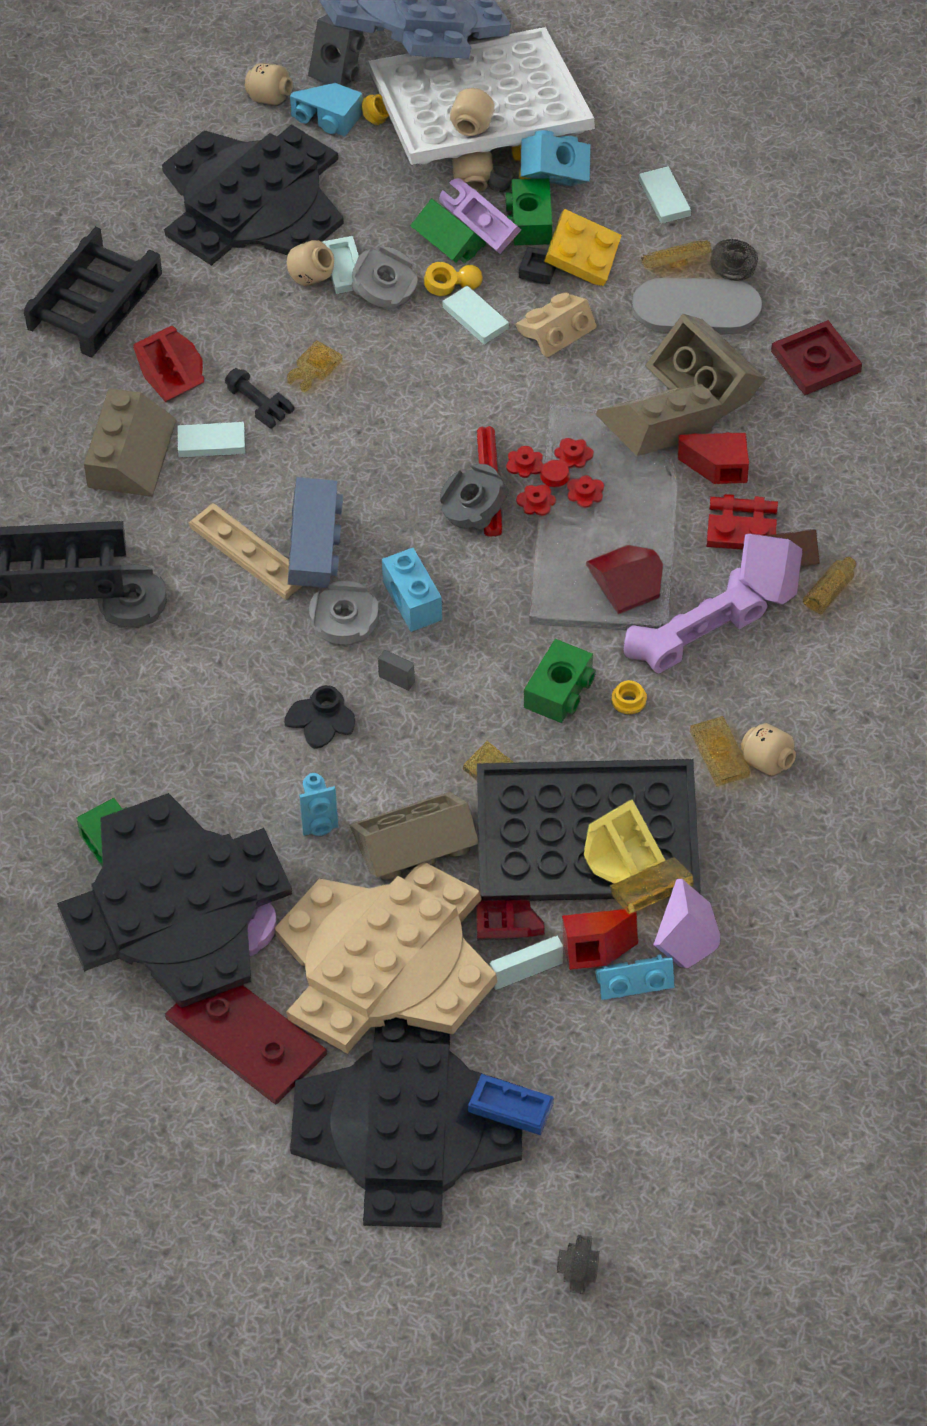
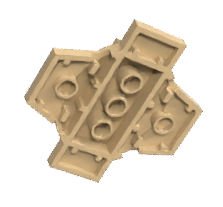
(385, 956)

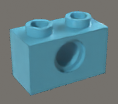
(555, 158)
(412, 589)

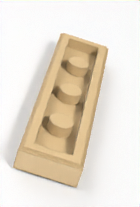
(244, 549)

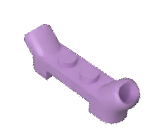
(664, 645)

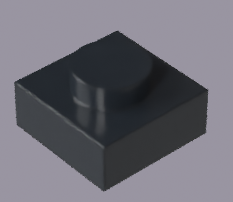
(535, 268)

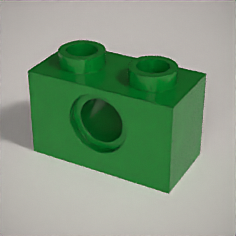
(531, 210)
(559, 680)

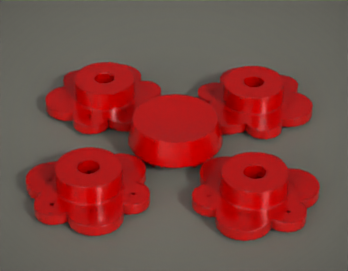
(555, 474)

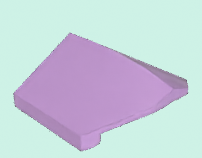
(771, 567)
(687, 927)

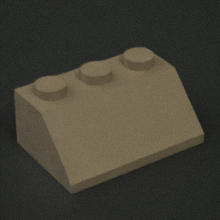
(699, 355)
(660, 418)
(128, 444)
(415, 834)

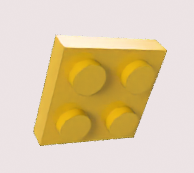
(583, 248)

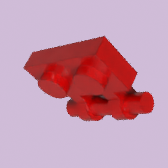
(730, 530)

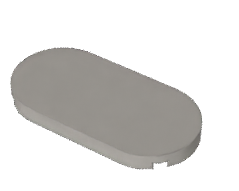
(720, 302)

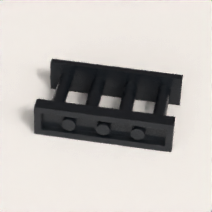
(107, 314)
(61, 542)

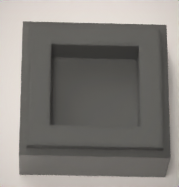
(396, 669)

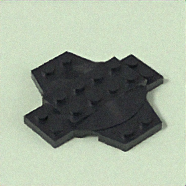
(251, 193)
(175, 899)
(400, 1125)

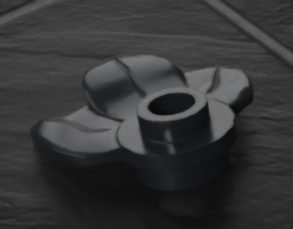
(319, 720)

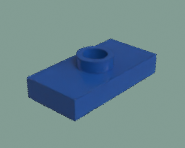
(511, 1104)

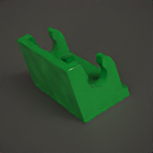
(447, 232)

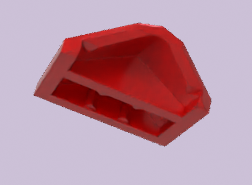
(169, 363)

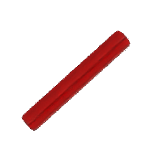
(488, 455)

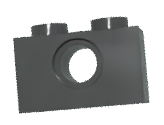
(326, 61)

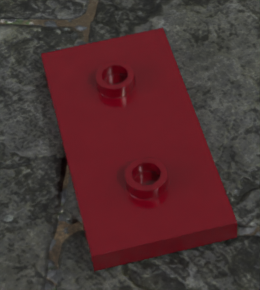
(250, 1040)

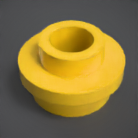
(374, 109)
(632, 689)

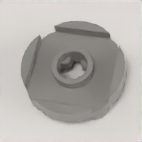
(375, 290)
(347, 629)

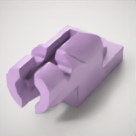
(480, 216)

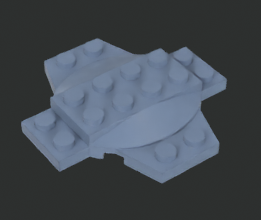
(423, 26)

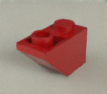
(717, 456)
(598, 937)

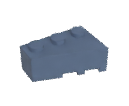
(314, 532)

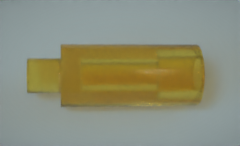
(830, 585)

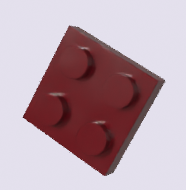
(816, 357)

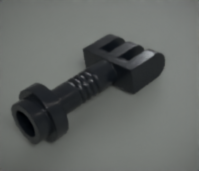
(239, 379)

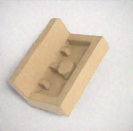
(558, 323)

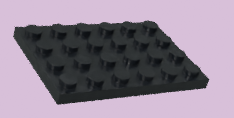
(540, 813)

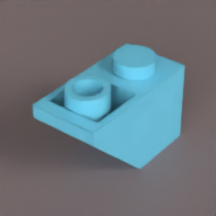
(335, 106)

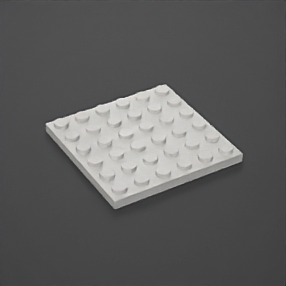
(516, 70)

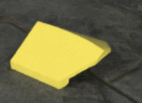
(620, 844)

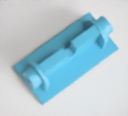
(318, 806)
(637, 978)

